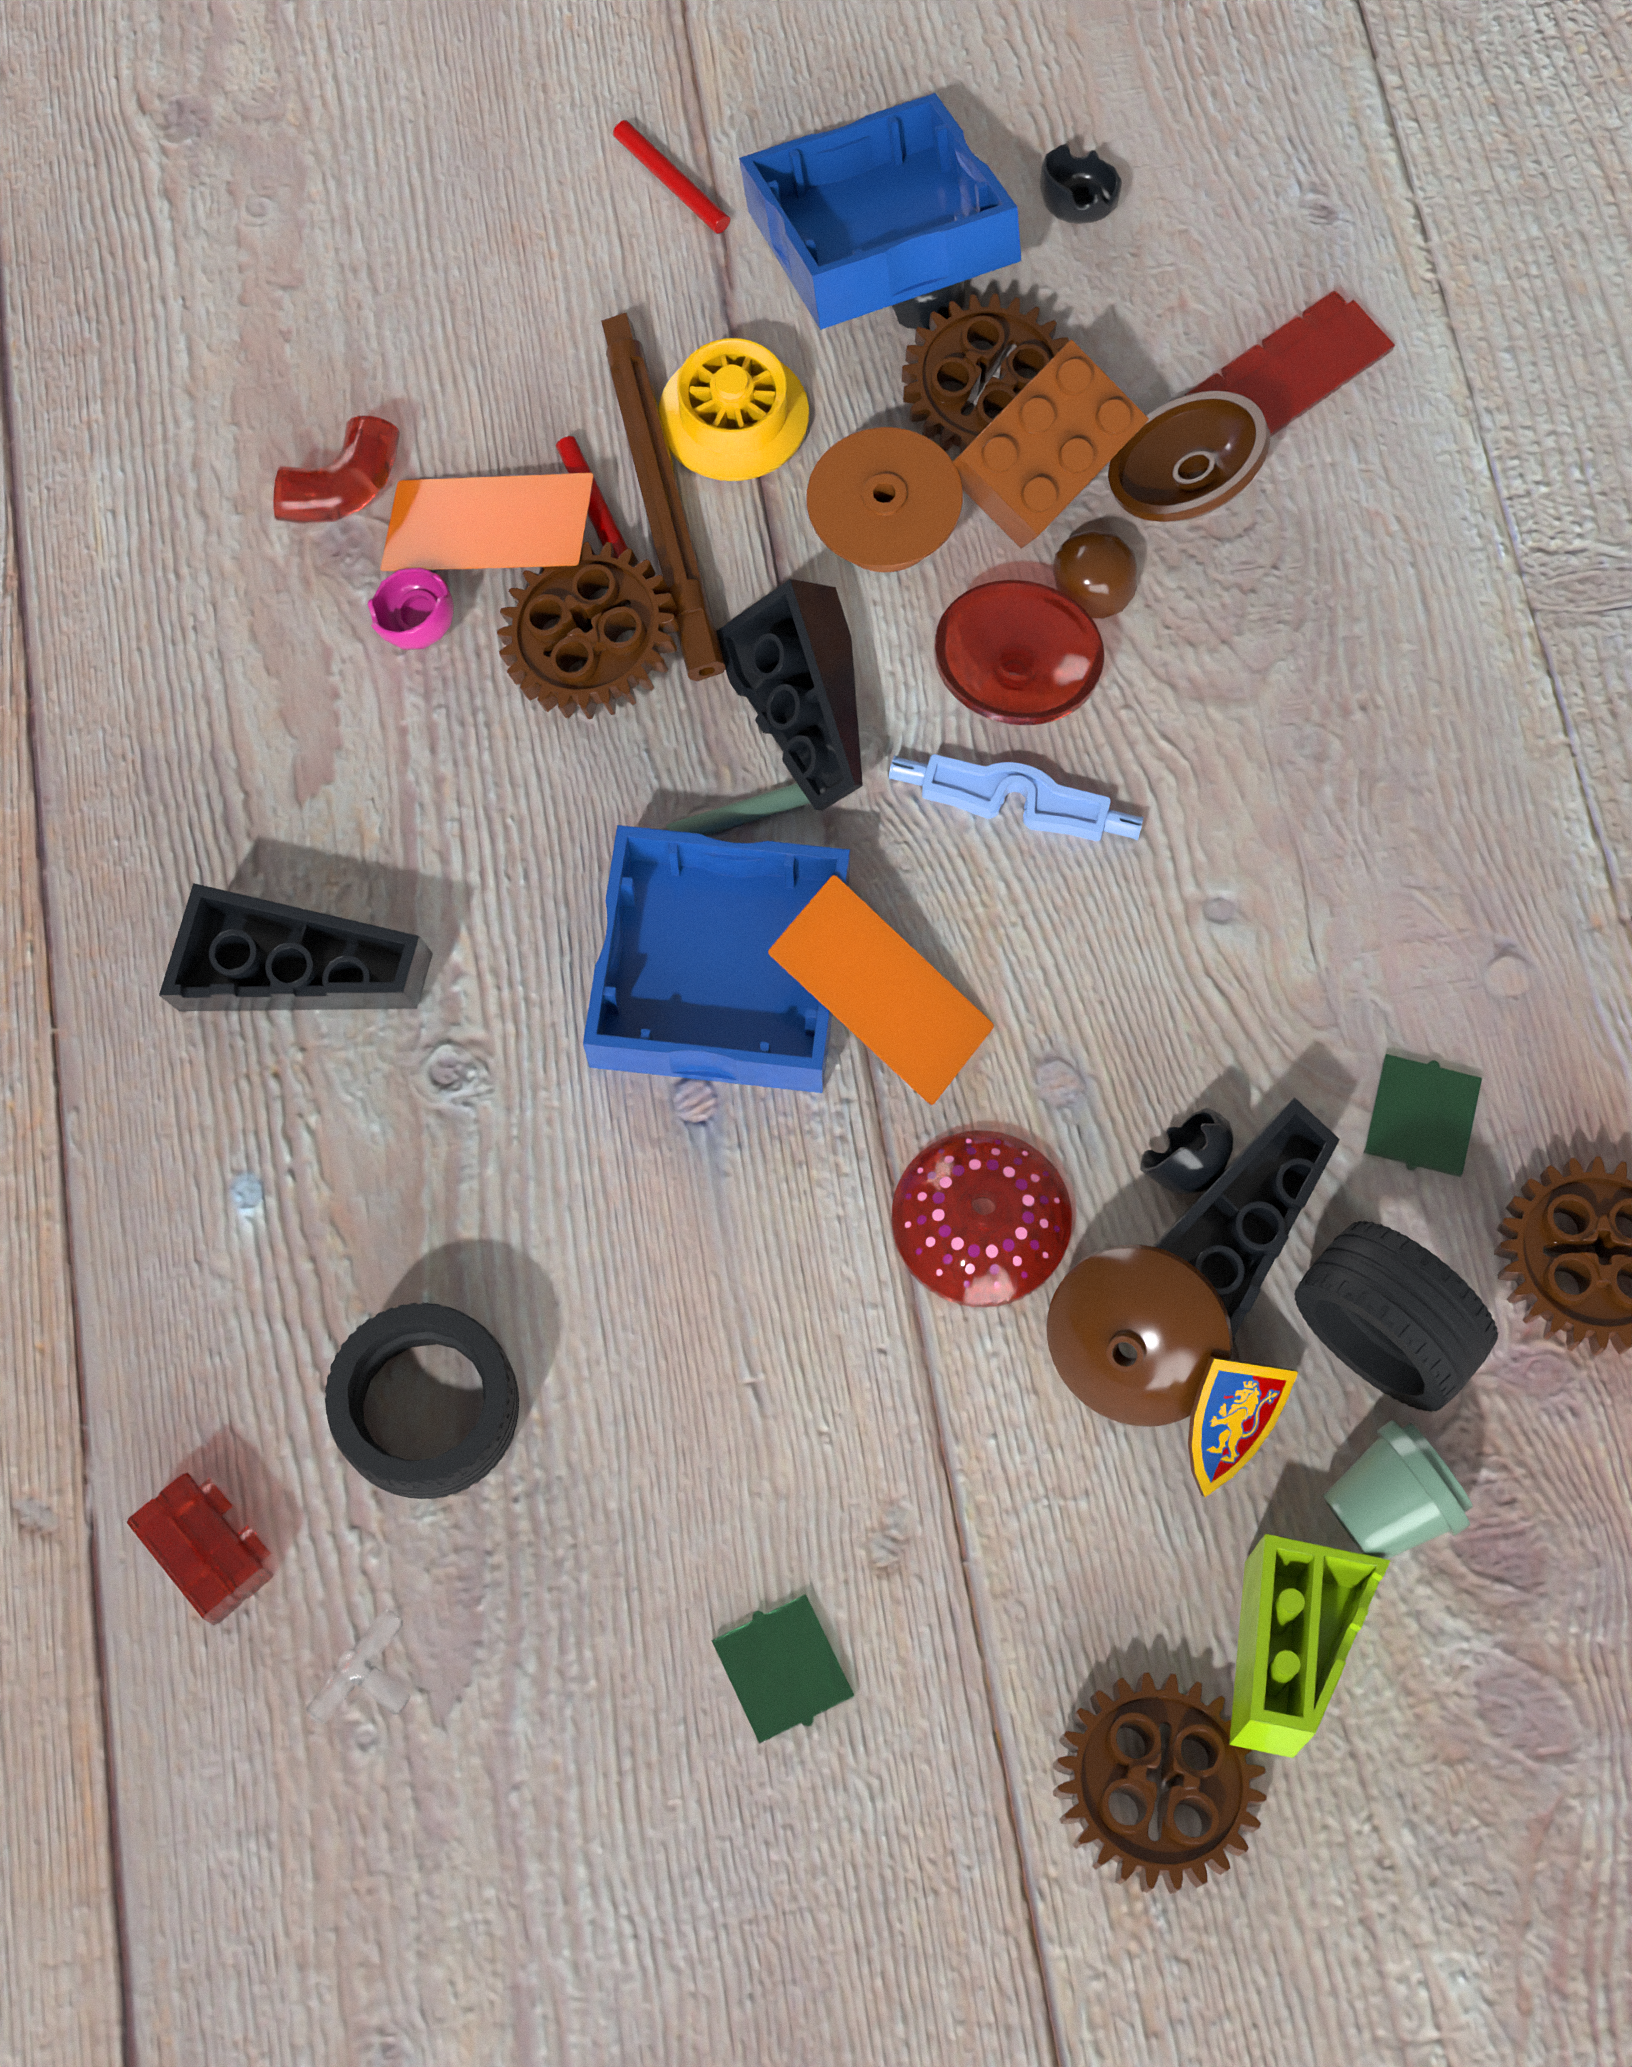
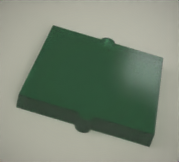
(1422, 1115)
(782, 1669)

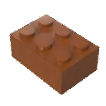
(1047, 444)

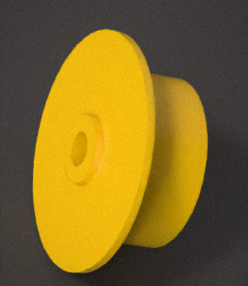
(734, 411)

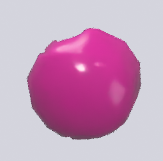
(412, 608)

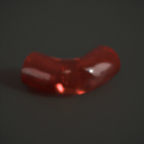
(344, 484)

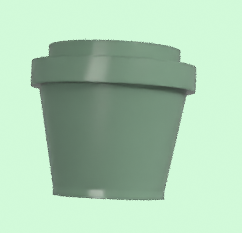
(1398, 1495)

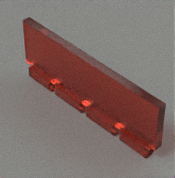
(1303, 362)

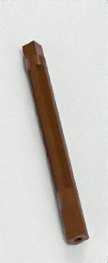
(662, 499)

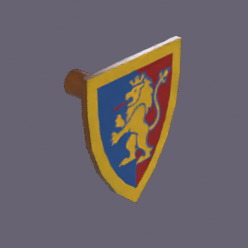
(1233, 1417)

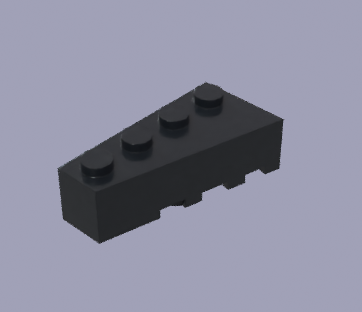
(277, 956)
(1250, 1208)

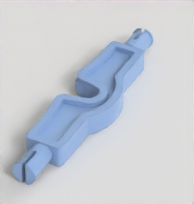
(1046, 807)

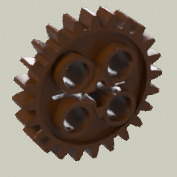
(947, 355)
(611, 666)
(1593, 1203)
(1101, 1769)

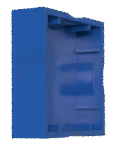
(880, 210)
(689, 964)

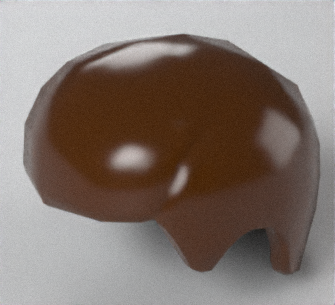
(1096, 572)

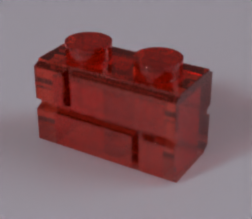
(202, 1547)

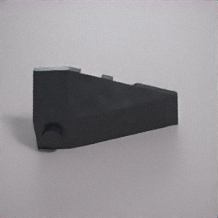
(798, 673)

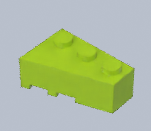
(1294, 1637)

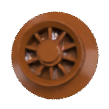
(884, 498)

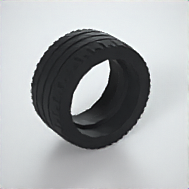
(1396, 1315)
(387, 1337)

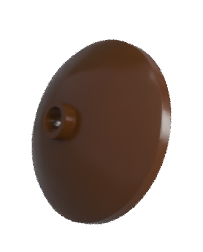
(1190, 457)
(1155, 1306)

